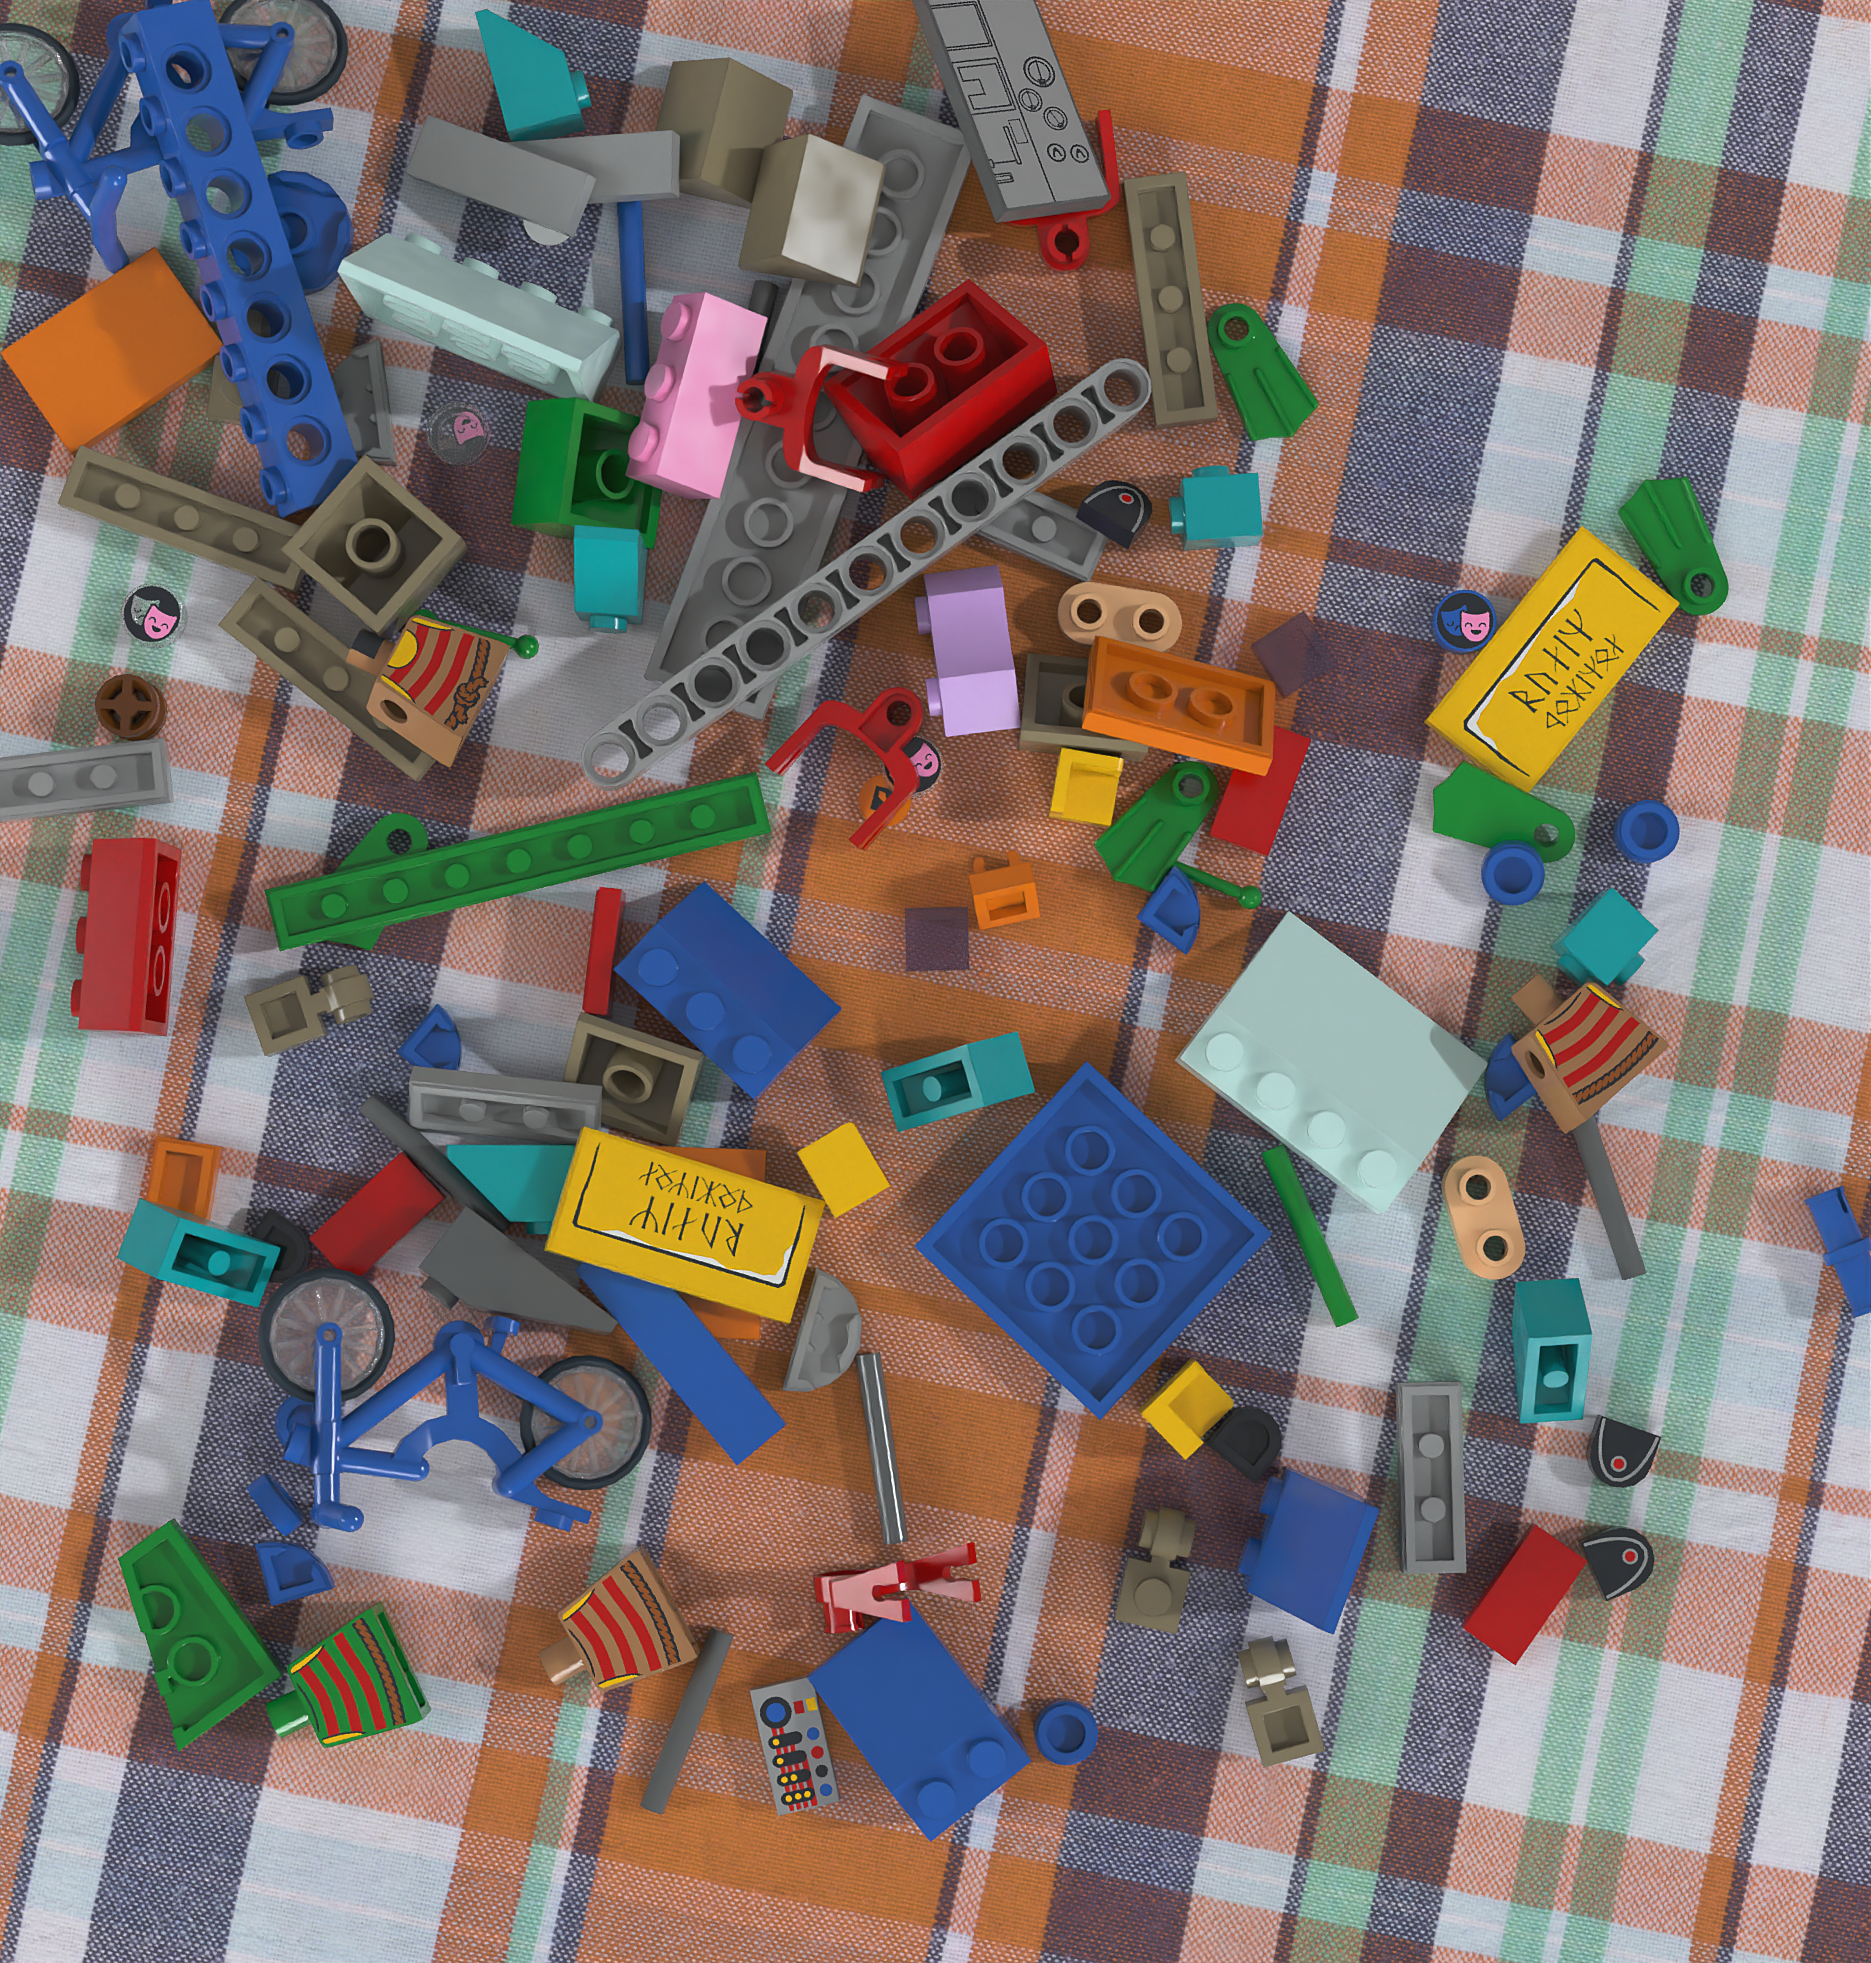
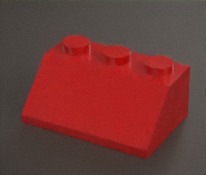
(965, 386)
(127, 936)

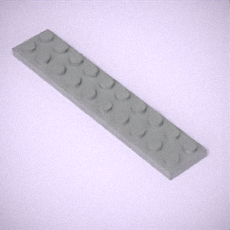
(774, 520)

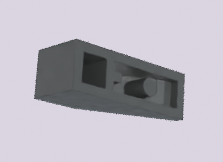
(498, 1277)

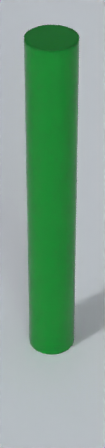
(1309, 1235)

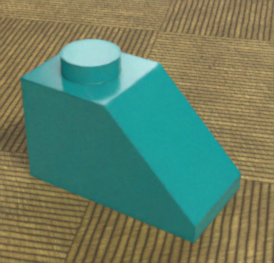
(532, 82)
(609, 577)
(957, 1081)
(517, 1179)
(197, 1253)
(1550, 1350)

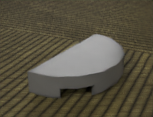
(365, 403)
(826, 1335)

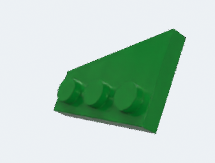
(196, 1633)

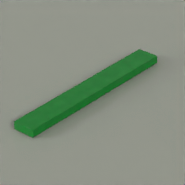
(517, 861)

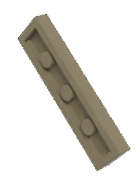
(1170, 300)
(181, 517)
(317, 667)

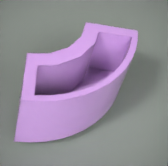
(971, 651)

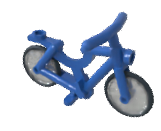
(278, 57)
(332, 1339)

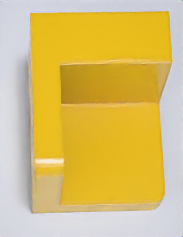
(1085, 787)
(843, 1169)
(1186, 1407)

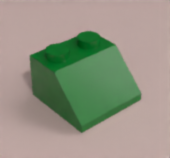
(577, 469)

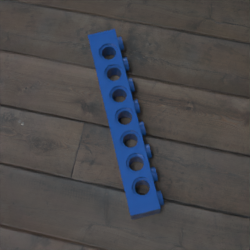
(191, 38)

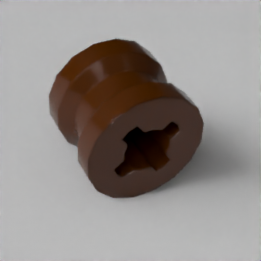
(118, 705)

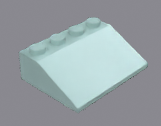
(483, 317)
(1333, 1063)

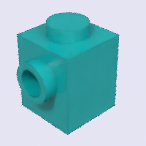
(1217, 509)
(1604, 941)

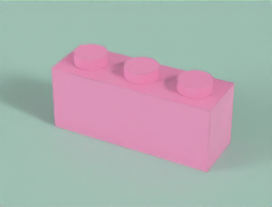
(691, 396)

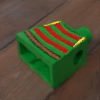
(351, 1684)

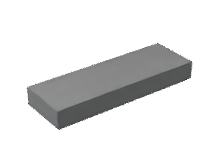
(624, 164)
(500, 176)
(1038, 531)
(85, 780)
(502, 1105)
(1430, 1477)

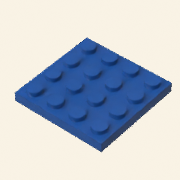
(1093, 1240)

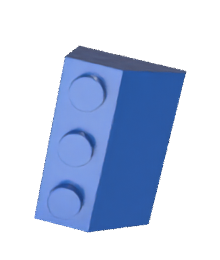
(728, 990)

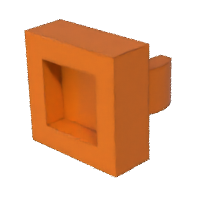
(1004, 893)

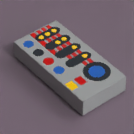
(795, 1745)

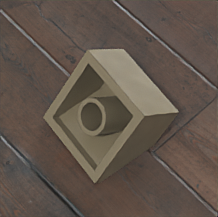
(376, 548)

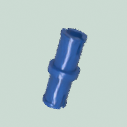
(1844, 1246)

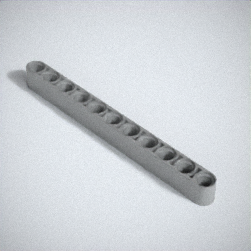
(884, 547)

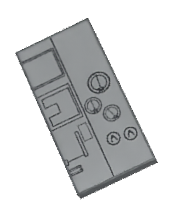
(1013, 107)

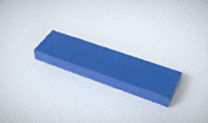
(688, 1359)

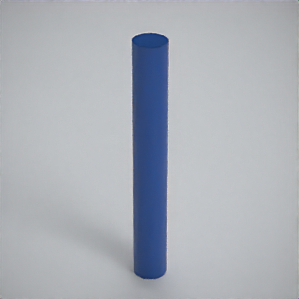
(633, 292)

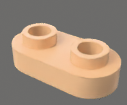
(1119, 616)
(1479, 1219)

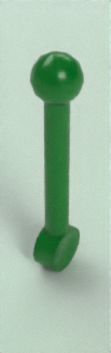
(525, 646)
(1248, 896)

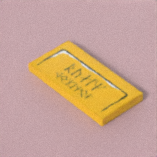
(1552, 661)
(685, 1225)

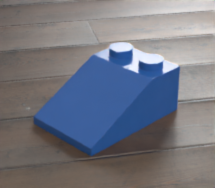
(1307, 1547)
(919, 1720)

